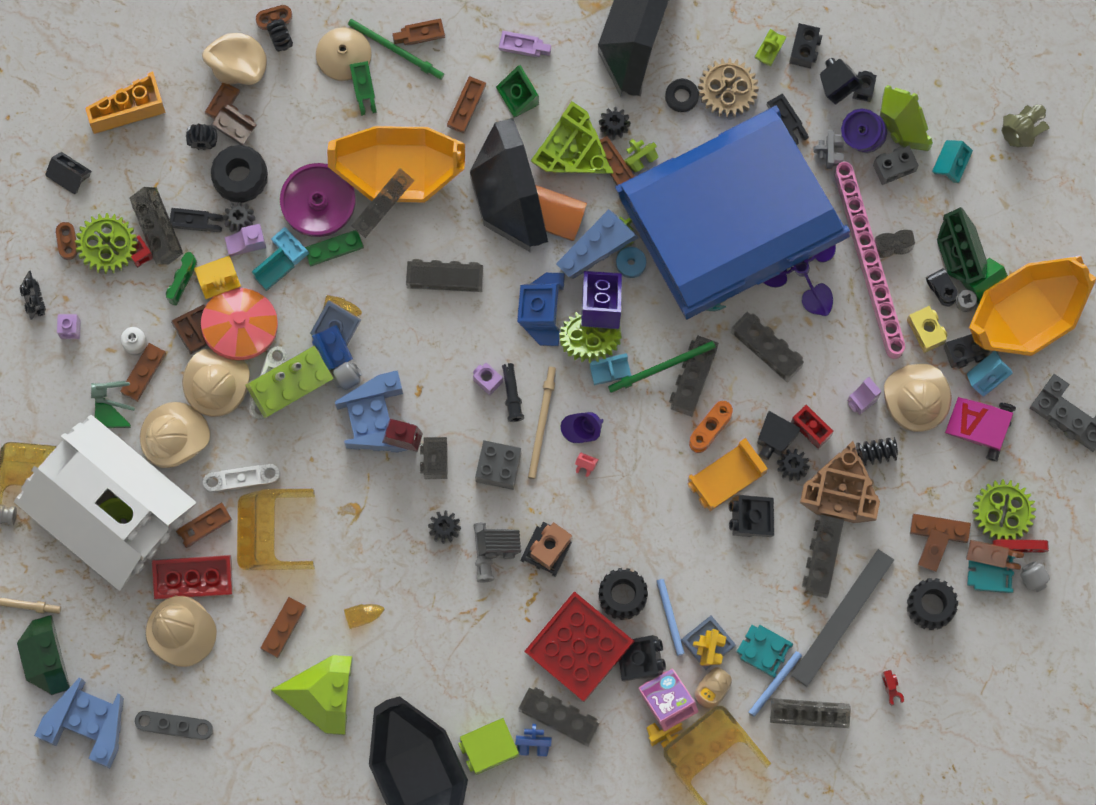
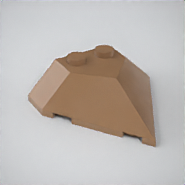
(842, 489)

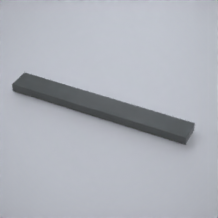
(842, 617)

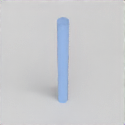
(670, 617)
(775, 683)

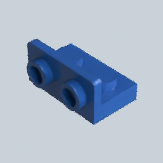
(332, 347)

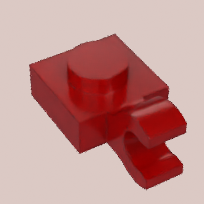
(890, 682)

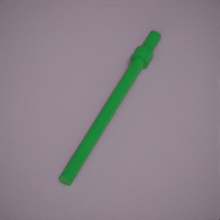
(425, 66)
(628, 381)

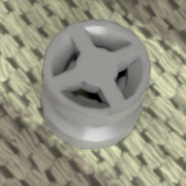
(964, 304)
(8, 515)

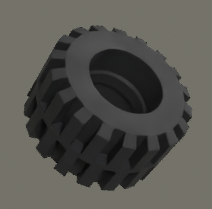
(623, 577)
(936, 588)

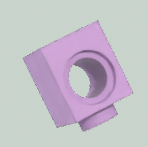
(68, 326)
(491, 385)

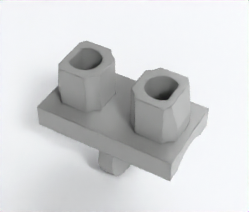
(832, 141)

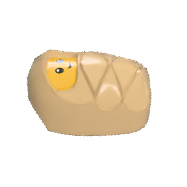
(713, 688)

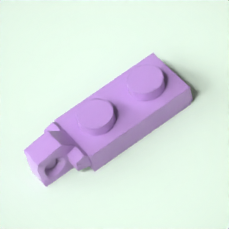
(523, 44)

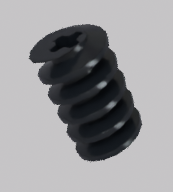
(879, 451)

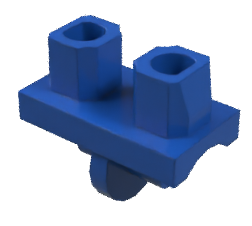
(524, 742)

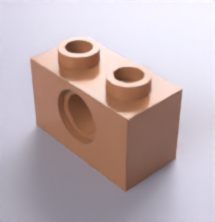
(546, 556)

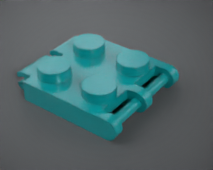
(990, 577)
(763, 649)

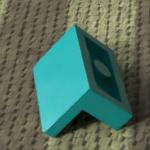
(953, 160)
(272, 269)

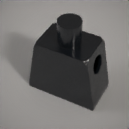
(839, 80)
(776, 435)

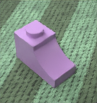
(246, 240)
(864, 396)

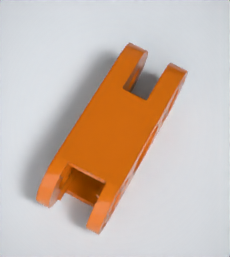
(715, 417)

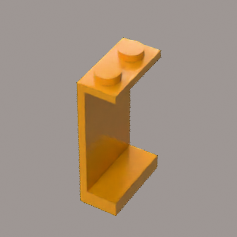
(727, 475)

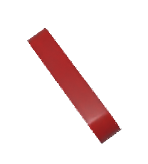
(1024, 546)

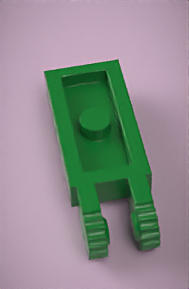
(363, 85)
(181, 278)

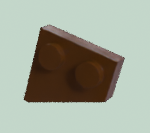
(189, 329)

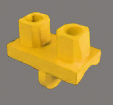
(707, 646)
(657, 735)

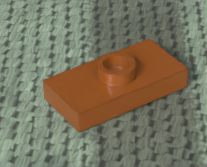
(225, 95)
(934, 549)

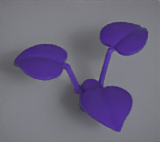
(817, 299)

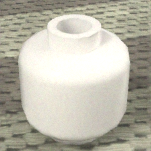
(133, 340)

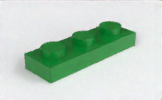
(334, 247)

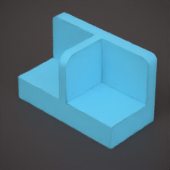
(610, 369)
(988, 374)

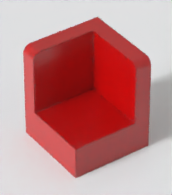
(142, 253)

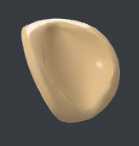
(236, 59)
(215, 383)
(917, 397)
(173, 434)
(180, 631)

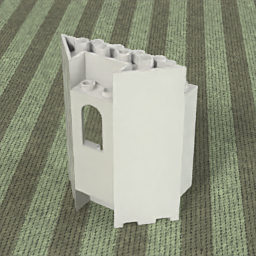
(76, 475)

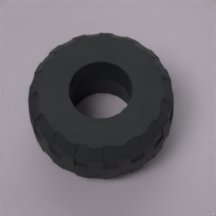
(236, 157)

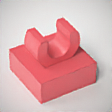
(587, 462)

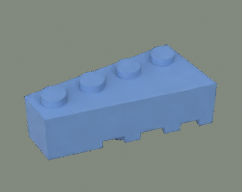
(597, 244)

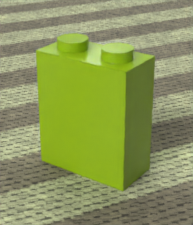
(488, 746)

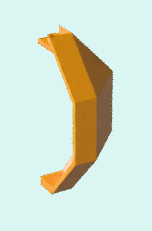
(375, 155)
(1032, 306)

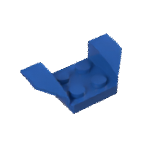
(539, 308)

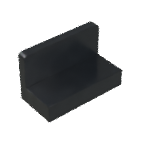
(67, 172)

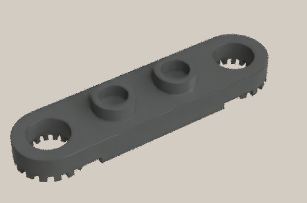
(173, 725)

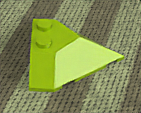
(905, 119)
(572, 146)
(321, 693)

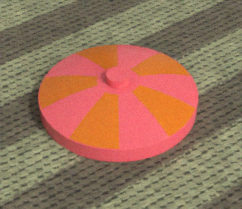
(239, 324)

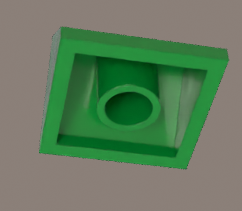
(518, 92)
(994, 273)

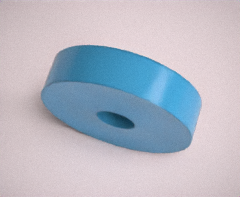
(634, 254)

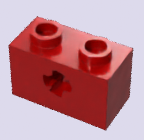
(812, 426)

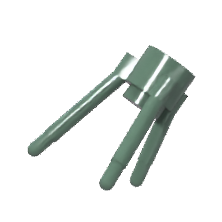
(99, 390)

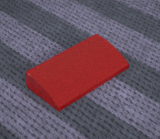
(192, 576)

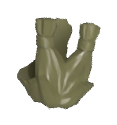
(1020, 129)

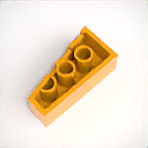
(127, 105)

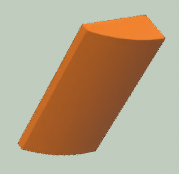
(560, 213)

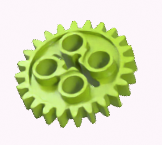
(93, 254)
(588, 341)
(1020, 515)

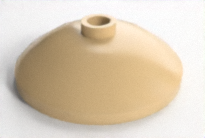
(336, 62)

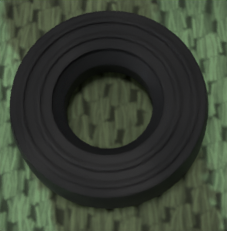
(684, 84)

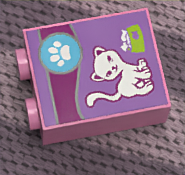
(668, 699)

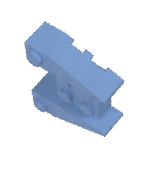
(369, 412)
(86, 717)

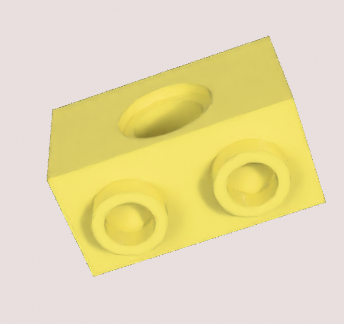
(927, 340)

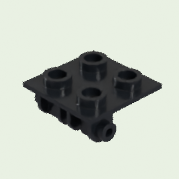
(31, 292)

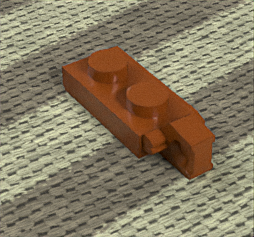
(420, 32)

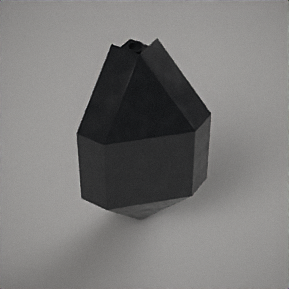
(629, 40)
(507, 188)
(414, 758)

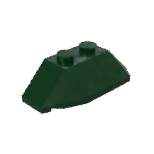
(961, 247)
(43, 657)

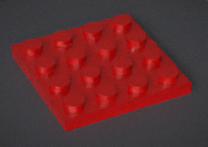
(579, 646)

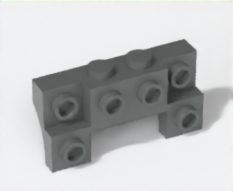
(1064, 414)

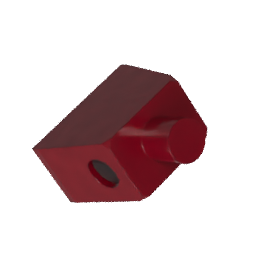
(402, 435)

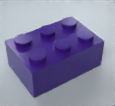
(601, 299)

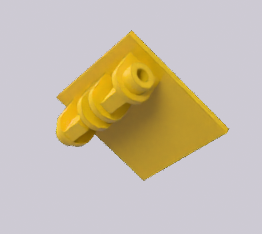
(217, 277)

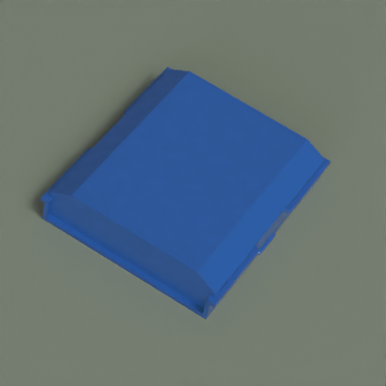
(731, 213)

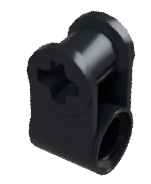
(941, 284)

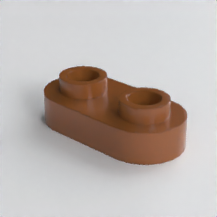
(273, 14)
(67, 241)

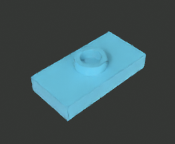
(290, 245)

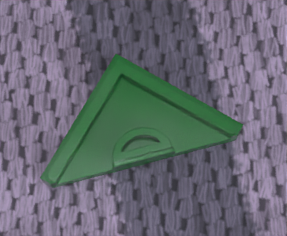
(110, 416)

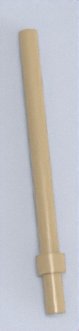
(548, 387)
(39, 607)

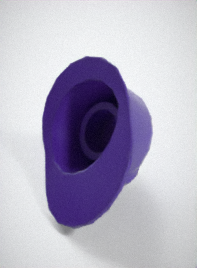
(581, 427)

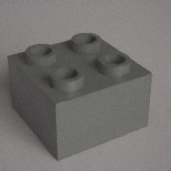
(498, 465)

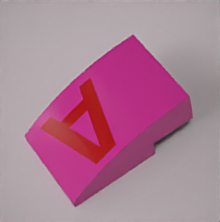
(979, 423)

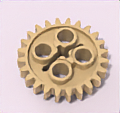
(716, 76)

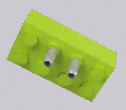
(289, 381)

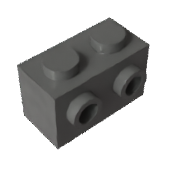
(895, 165)

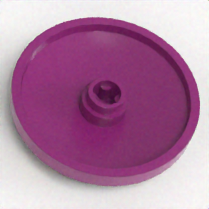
(317, 200)

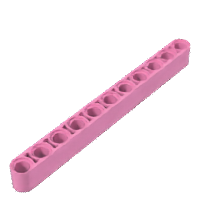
(869, 268)

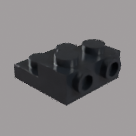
(752, 516)
(642, 659)

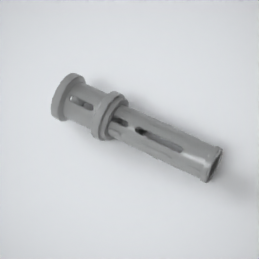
(482, 563)

